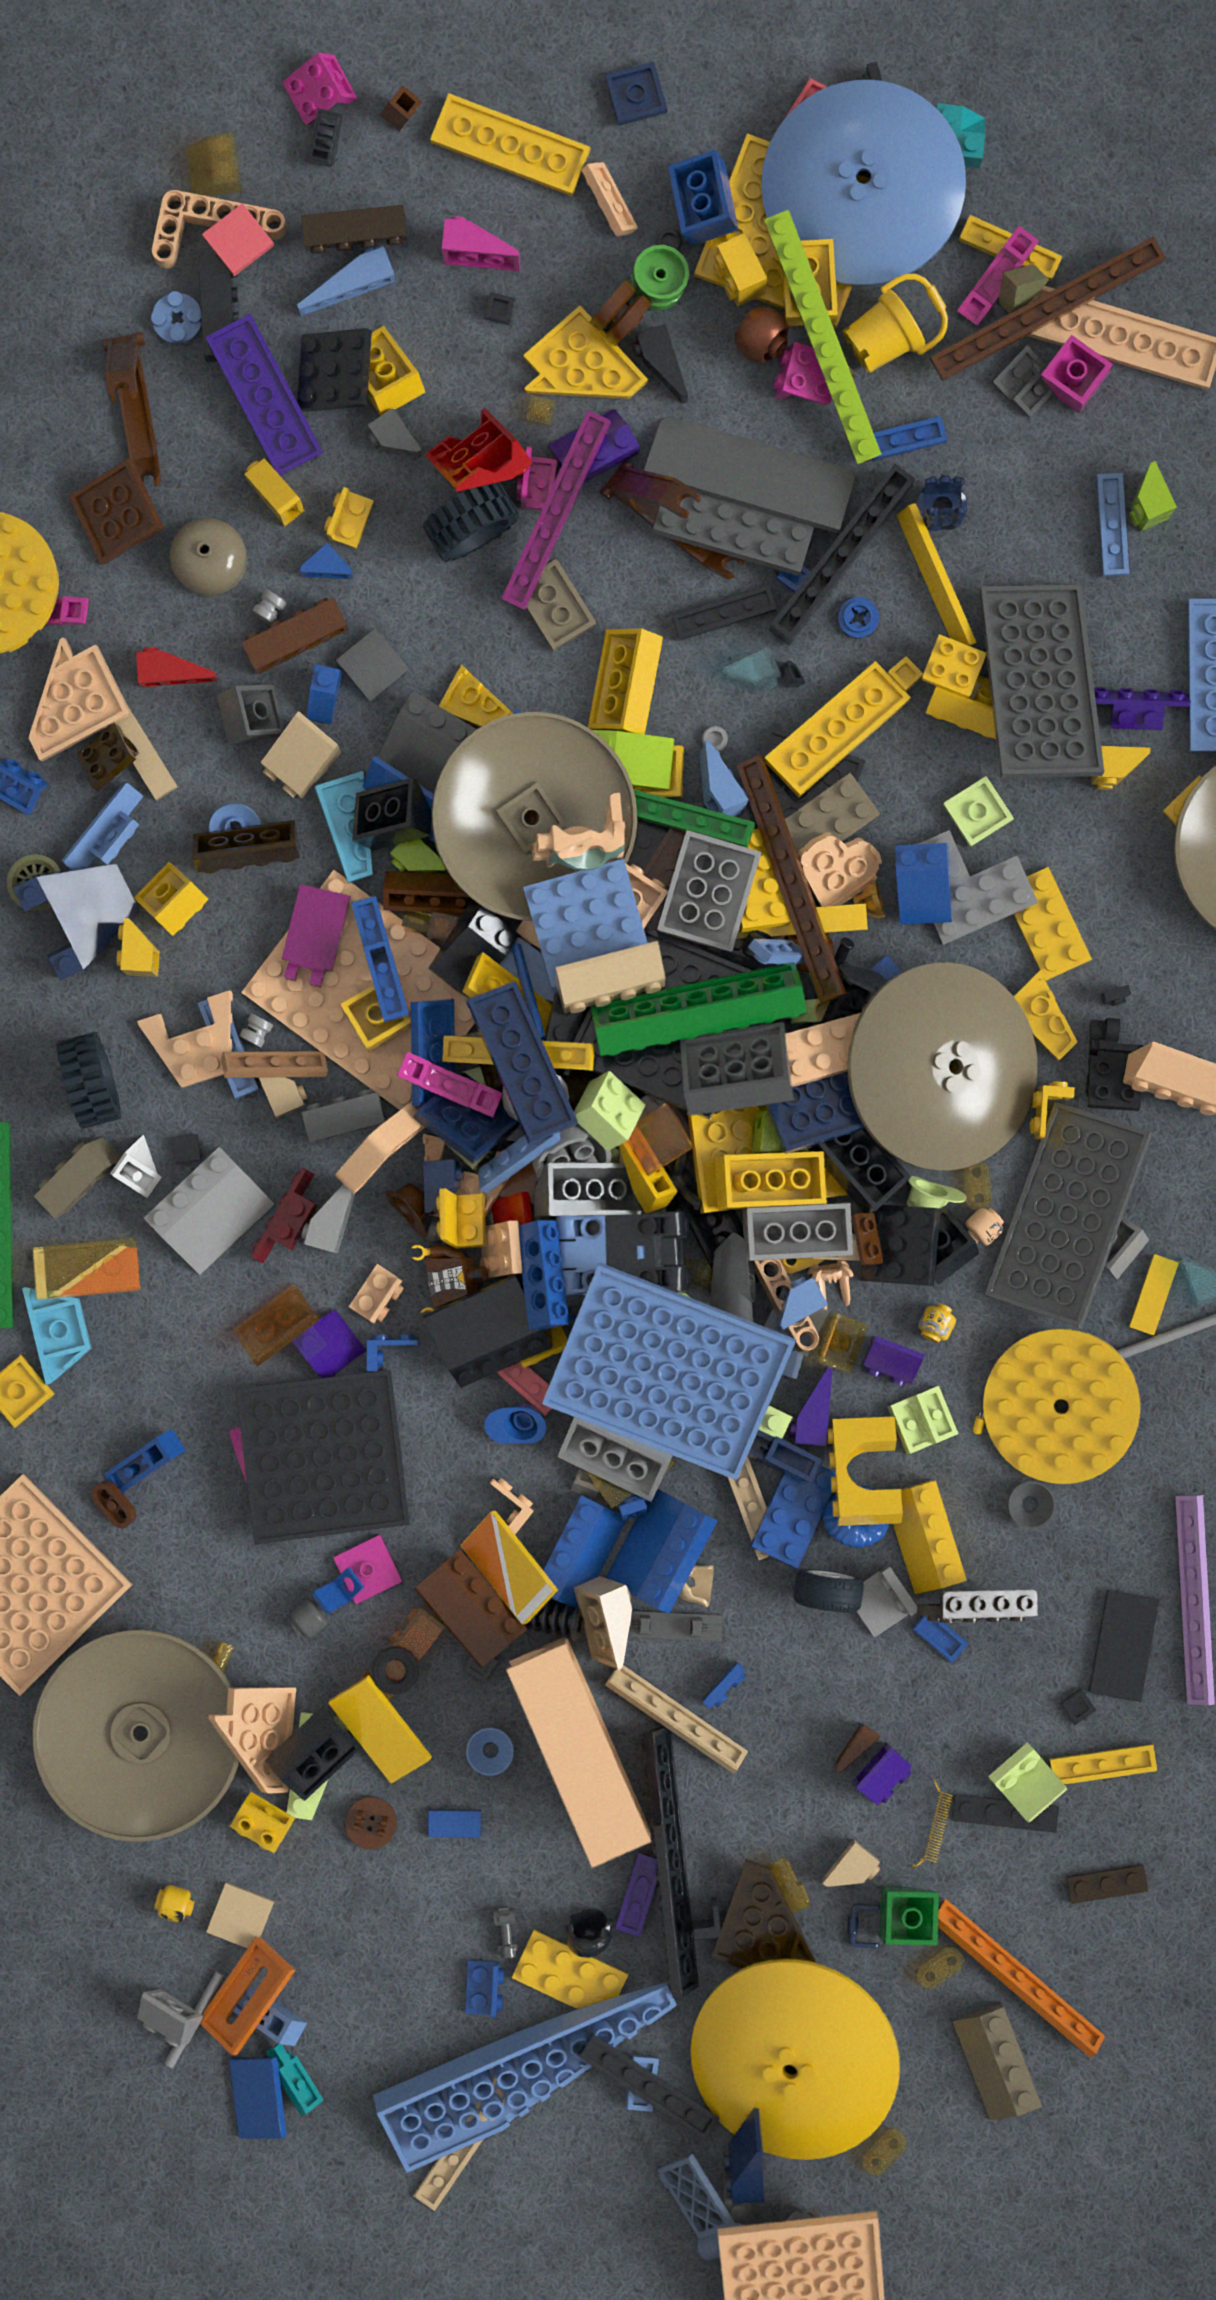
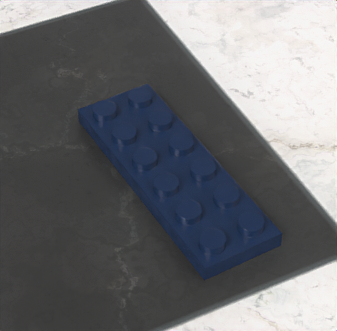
(522, 1062)

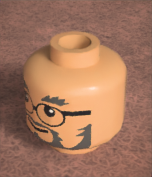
(984, 1226)

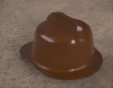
(411, 1205)

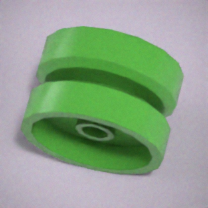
(672, 271)

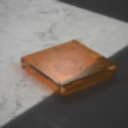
(659, 1138)

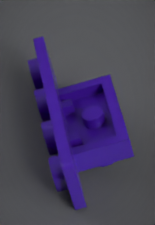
(1139, 709)

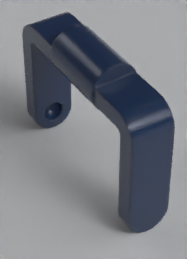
(852, 1927)

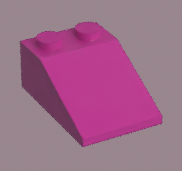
(474, 247)

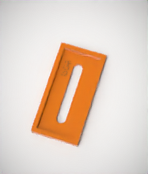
(217, 2013)

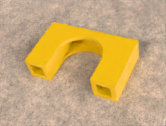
(855, 1503)

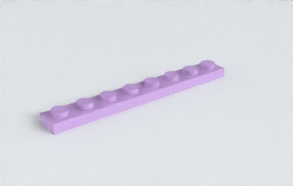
(1195, 1600)

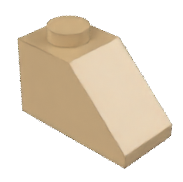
(283, 1095)
(852, 1867)

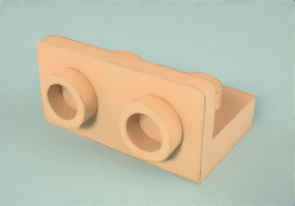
(376, 1294)

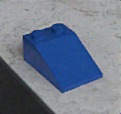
(923, 883)

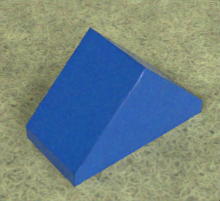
(326, 564)

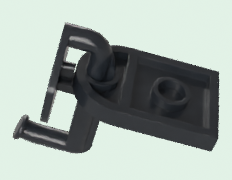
(858, 983)

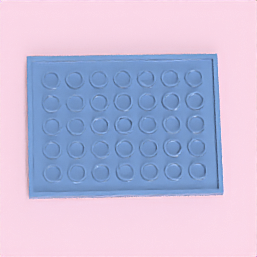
(668, 1371)

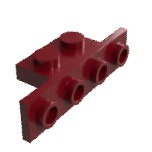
(289, 1219)

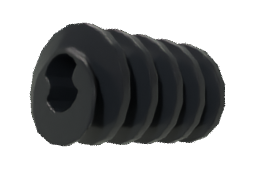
(558, 1621)

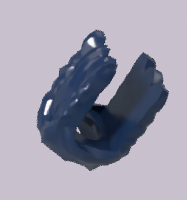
(943, 487)

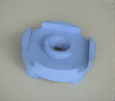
(177, 332)

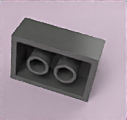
(343, 1117)

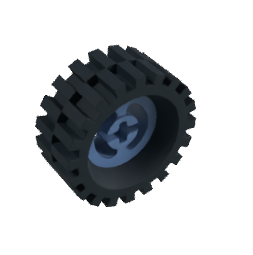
(470, 521)
(88, 1080)

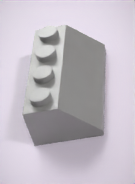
(798, 1231)
(615, 1458)

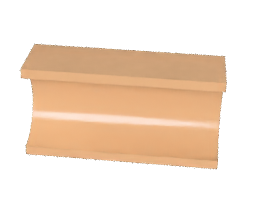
(579, 1751)

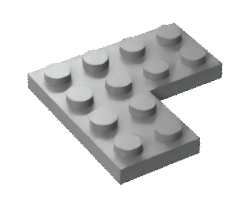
(984, 896)

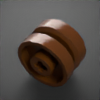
(621, 312)

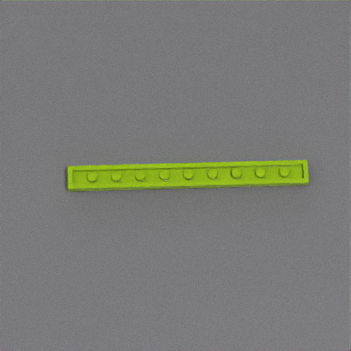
(822, 336)

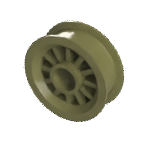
(22, 865)

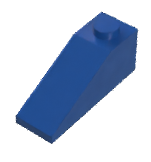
(145, 1461)

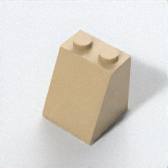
(300, 756)

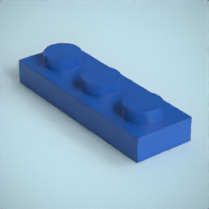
(910, 437)

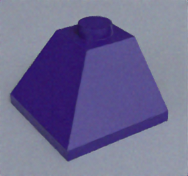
(329, 1345)

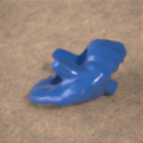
(852, 1535)

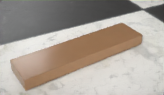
(274, 1064)

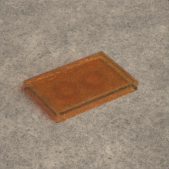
(276, 1324)

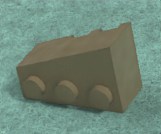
(76, 1176)

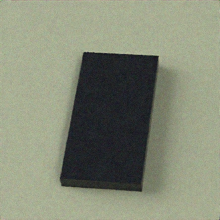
(1124, 1645)

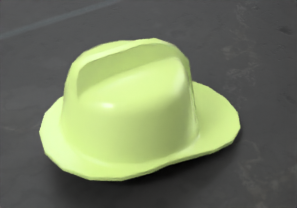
(932, 1194)

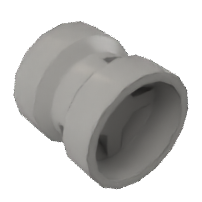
(269, 607)
(260, 1026)

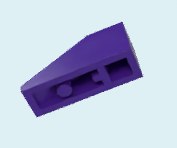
(813, 1417)

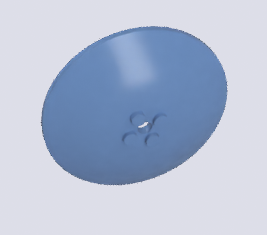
(913, 188)

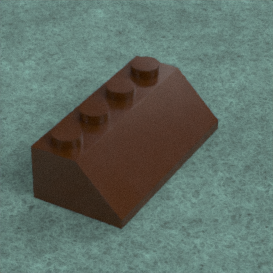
(470, 1608)

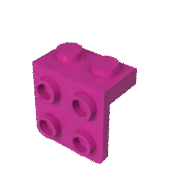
(801, 375)
(536, 482)

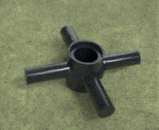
(683, 1183)

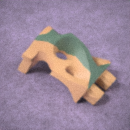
(583, 847)

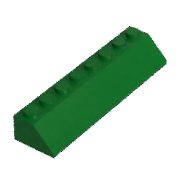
(699, 1009)

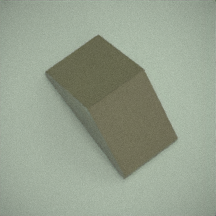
(1020, 287)

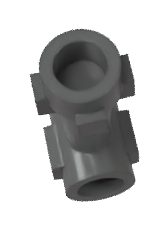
(505, 1918)

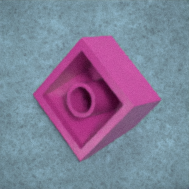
(1076, 373)

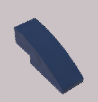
(784, 1457)

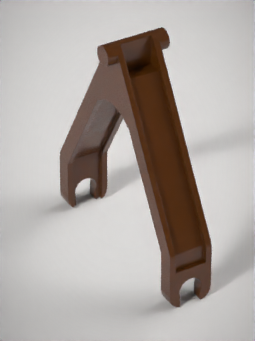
(126, 374)
(648, 491)

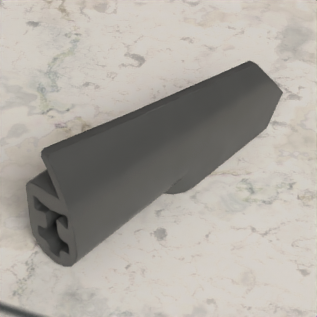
(733, 1278)

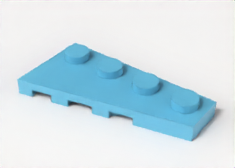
(338, 808)

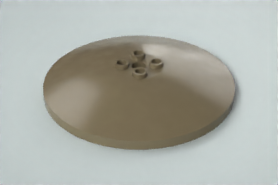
(89, 1744)

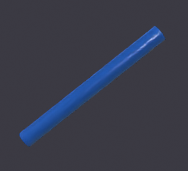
(527, 988)

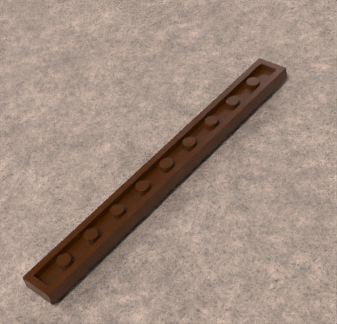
(1047, 308)
(791, 879)

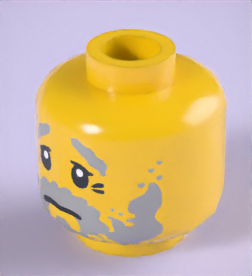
(937, 1323)

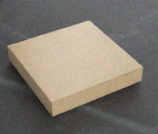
(240, 1915)

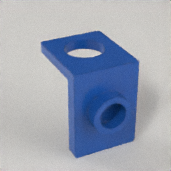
(336, 1594)

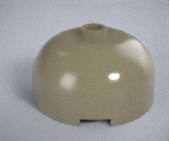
(210, 572)

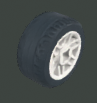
(828, 1590)

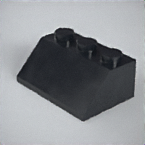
(391, 815)
(313, 1753)

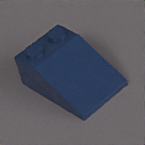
(746, 2162)

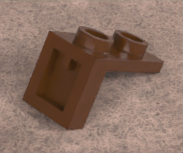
(867, 1238)

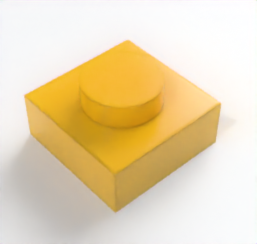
(905, 673)

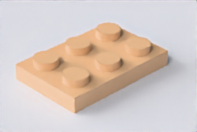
(502, 1250)

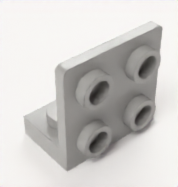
(884, 1601)

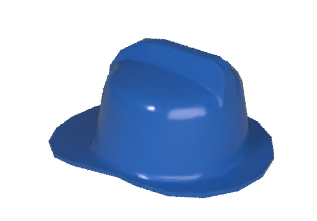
(516, 1424)

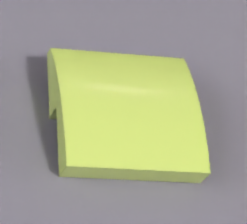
(922, 1420)

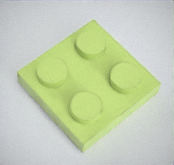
(978, 811)

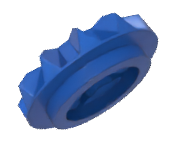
(860, 606)

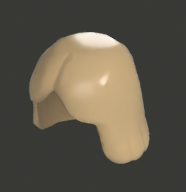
(701, 1592)

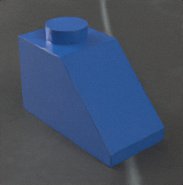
(323, 694)

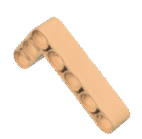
(210, 217)
(379, 1147)
(782, 1280)

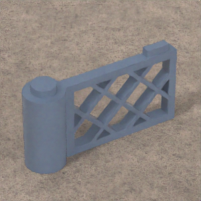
(708, 2237)

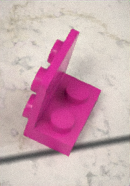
(318, 85)

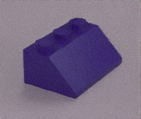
(616, 447)

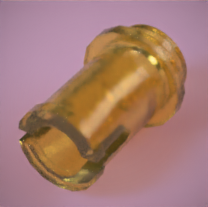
(222, 1655)

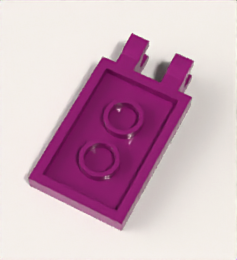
(315, 932)

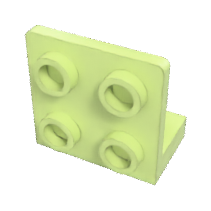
(1028, 1782)

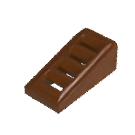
(858, 1743)

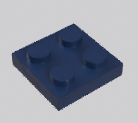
(636, 93)

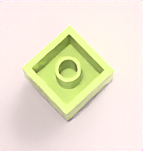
(608, 1110)

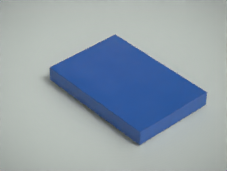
(257, 2098)

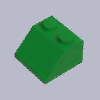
(908, 1916)

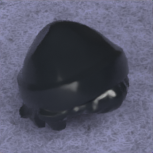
(589, 1932)

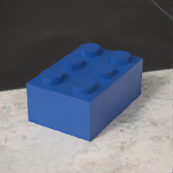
(703, 197)

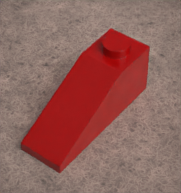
(164, 669)

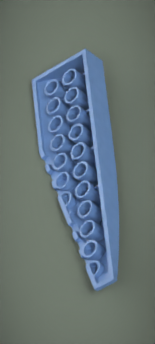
(430, 2110)

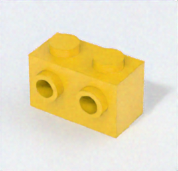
(262, 1822)

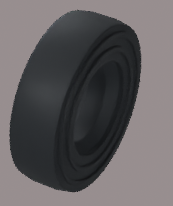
(411, 1670)

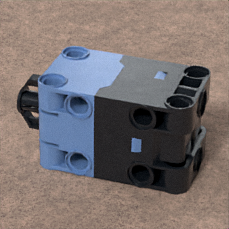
(635, 1243)

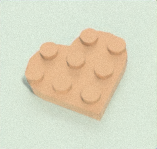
(838, 869)

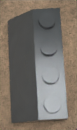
(584, 1190)

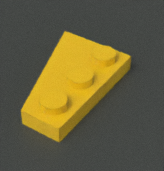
(472, 701)
(1045, 1017)

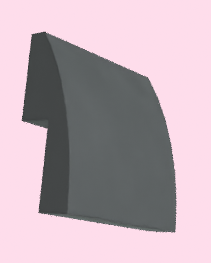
(1022, 381)
(372, 664)

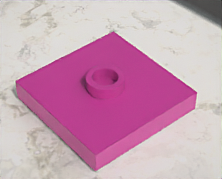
(371, 1565)

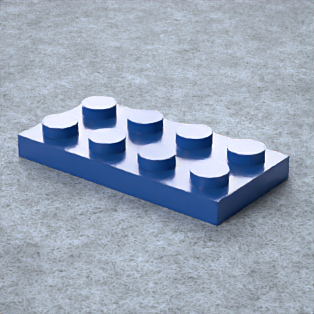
(429, 1025)
(793, 1517)

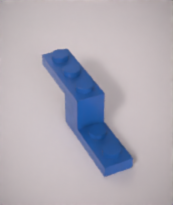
(380, 959)

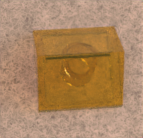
(841, 1342)

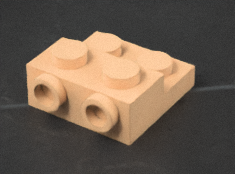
(647, 893)

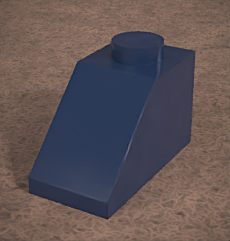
(440, 1175)

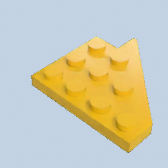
(581, 362)

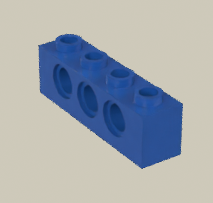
(543, 1275)

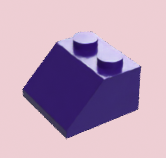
(892, 1360)
(882, 1774)

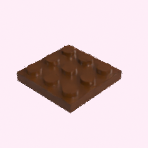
(116, 511)

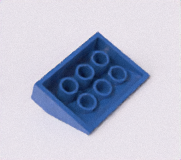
(662, 1550)

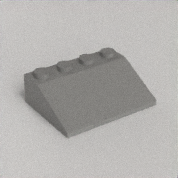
(708, 891)
(209, 1210)

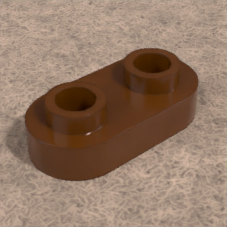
(113, 1504)

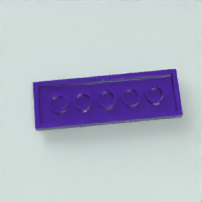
(264, 394)

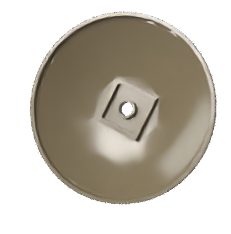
(499, 775)
(904, 1057)

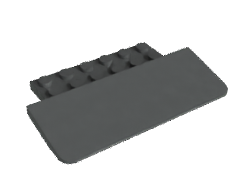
(753, 495)

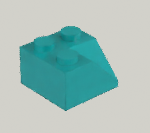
(969, 130)

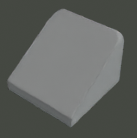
(583, 1485)

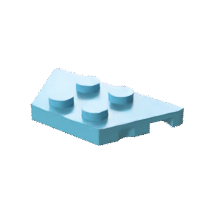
(58, 1332)

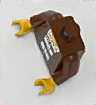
(450, 1274)

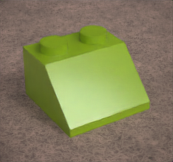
(1152, 501)

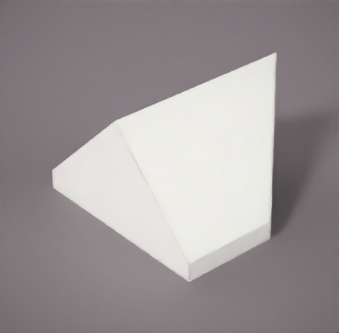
(137, 1168)

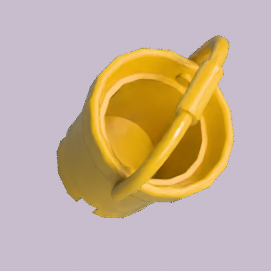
(890, 329)

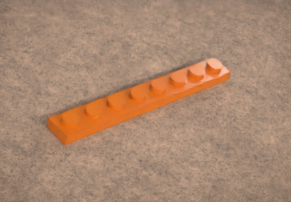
(1019, 1979)

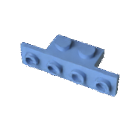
(107, 831)

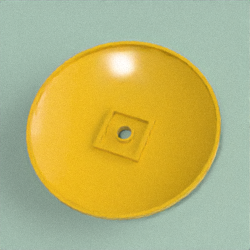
(806, 2019)

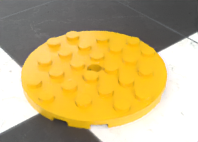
(26, 582)
(1056, 1444)

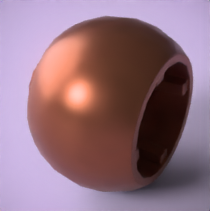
(762, 335)

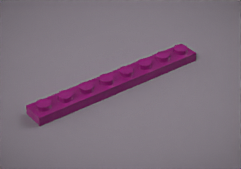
(556, 509)

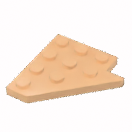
(75, 701)
(256, 1726)

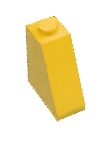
(274, 491)

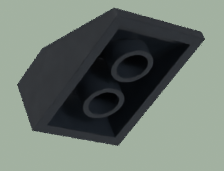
(474, 933)

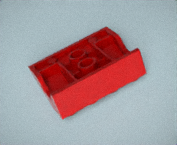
(482, 457)

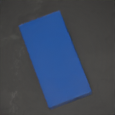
(940, 1637)
(454, 1823)

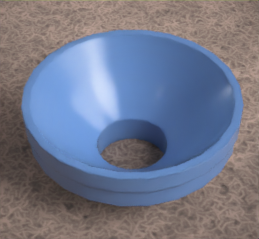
(486, 1765)

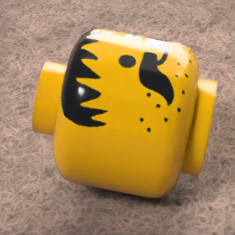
(174, 1903)

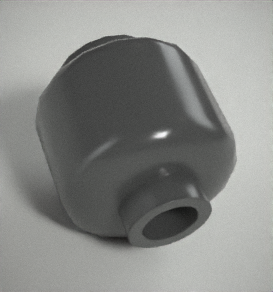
(308, 1619)

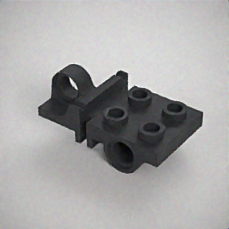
(1107, 1068)

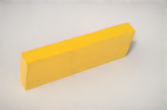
(1153, 1294)

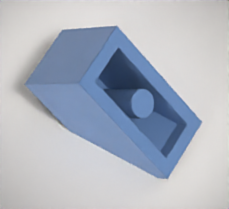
(800, 1302)

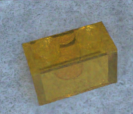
(214, 165)

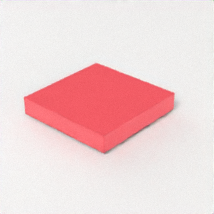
(238, 239)

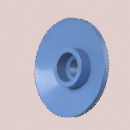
(233, 812)

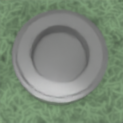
(716, 736)

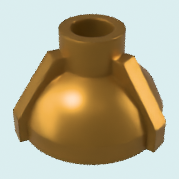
(870, 897)

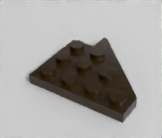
(759, 1922)

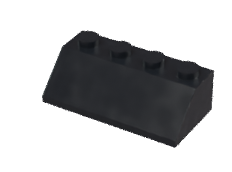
(862, 1168)

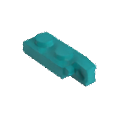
(295, 2080)

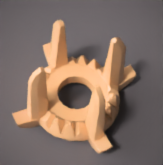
(833, 1272)

